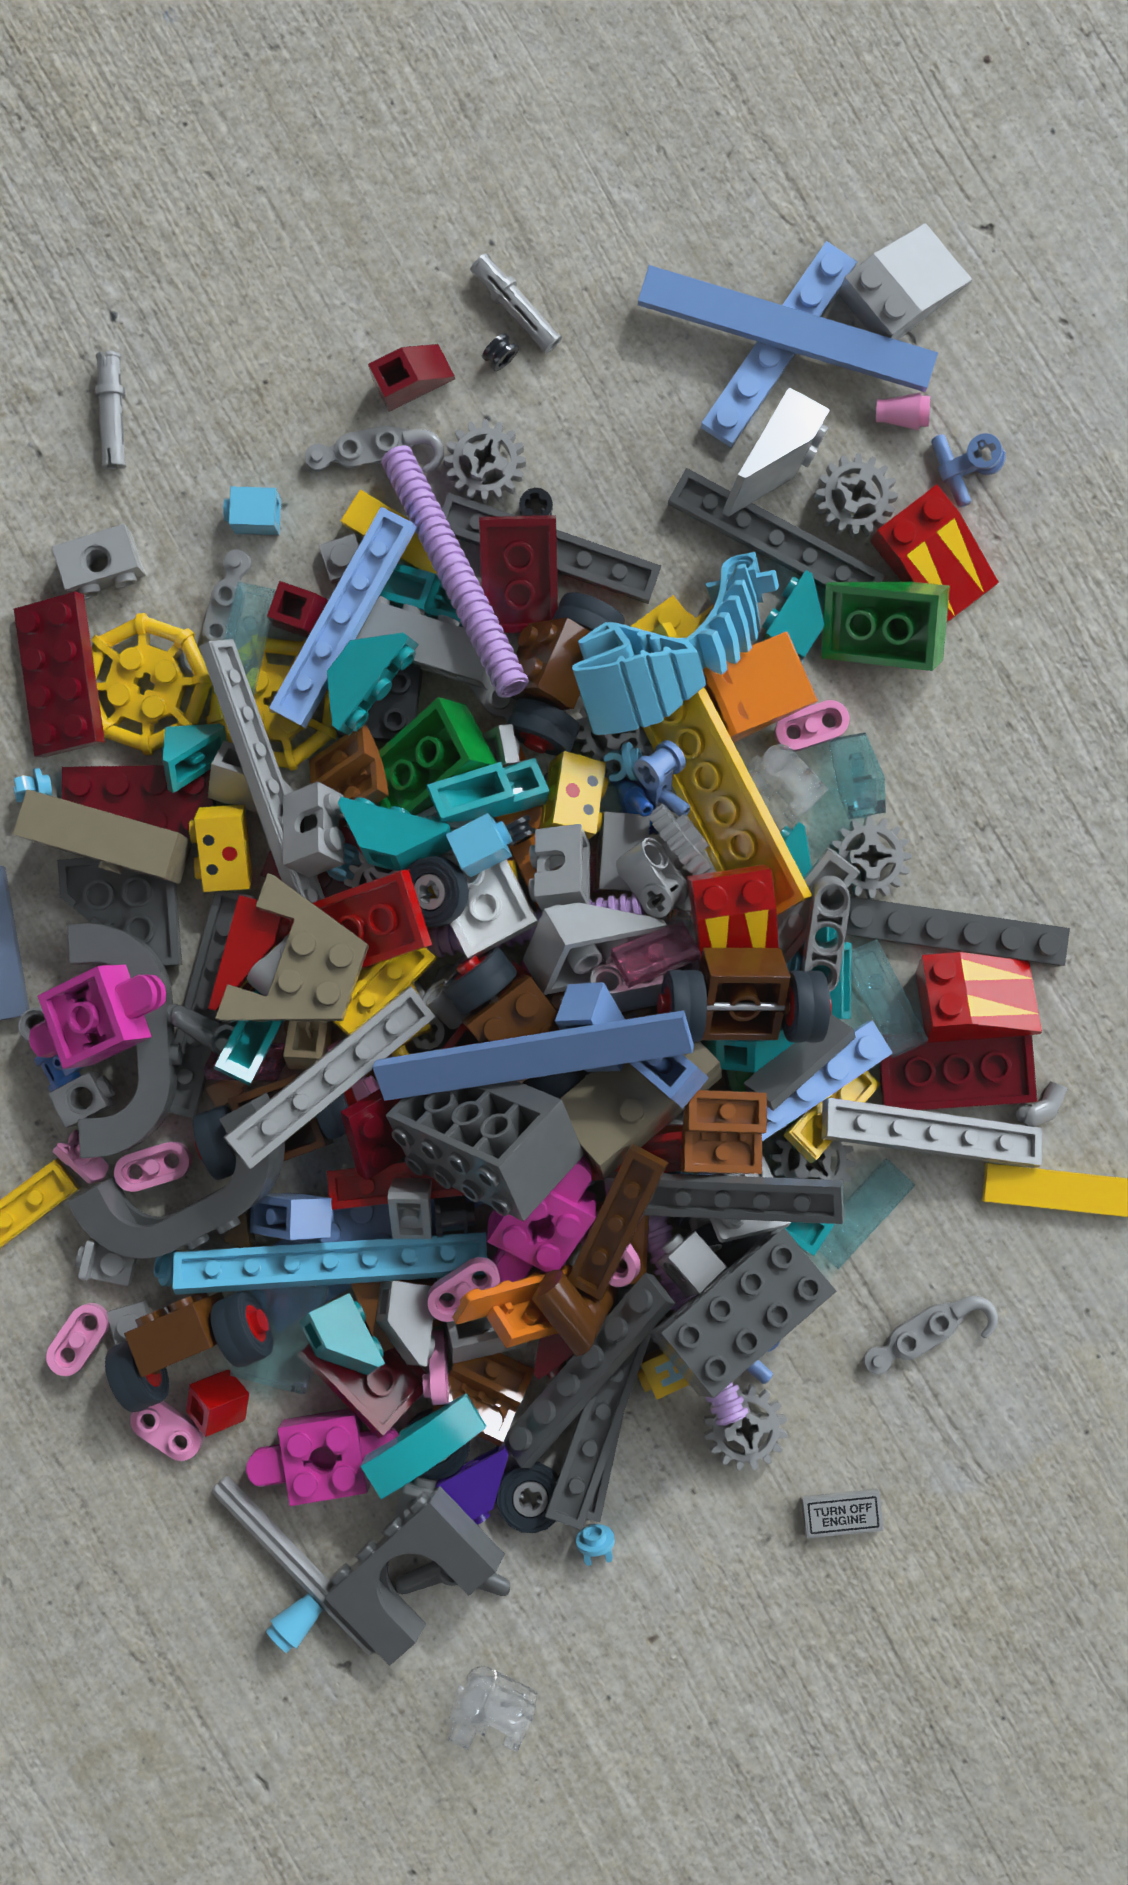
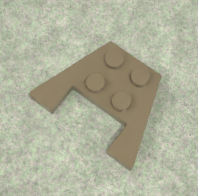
(314, 969)

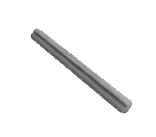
(282, 1550)

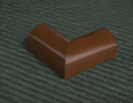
(573, 1311)

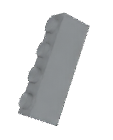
(442, 643)

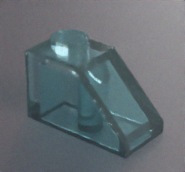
(858, 776)

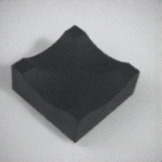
(397, 707)

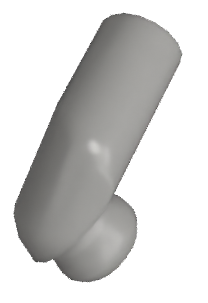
(1043, 1110)

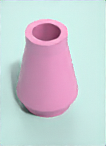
(904, 411)

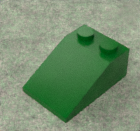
(886, 623)
(429, 749)

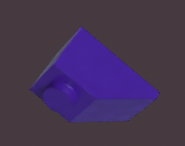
(477, 1483)

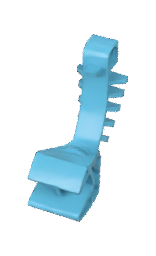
(642, 676)

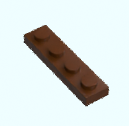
(617, 1221)

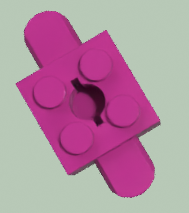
(96, 1015)
(538, 1240)
(317, 1457)

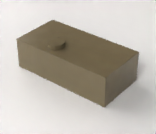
(103, 837)
(625, 1109)

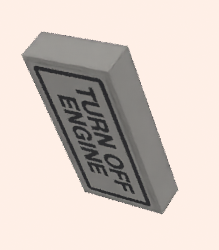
(842, 1513)

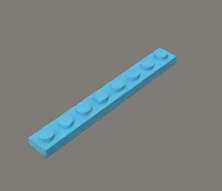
(323, 1263)

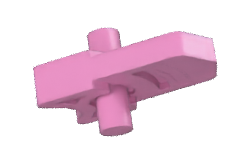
(90, 1169)

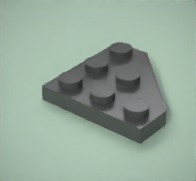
(125, 902)

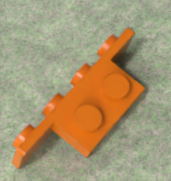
(509, 1309)

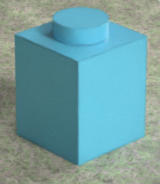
(253, 510)
(480, 844)

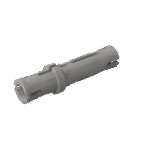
(504, 291)
(111, 411)

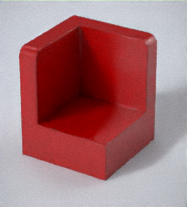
(217, 1402)

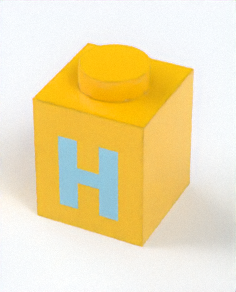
(660, 1375)

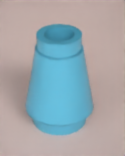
(294, 1623)

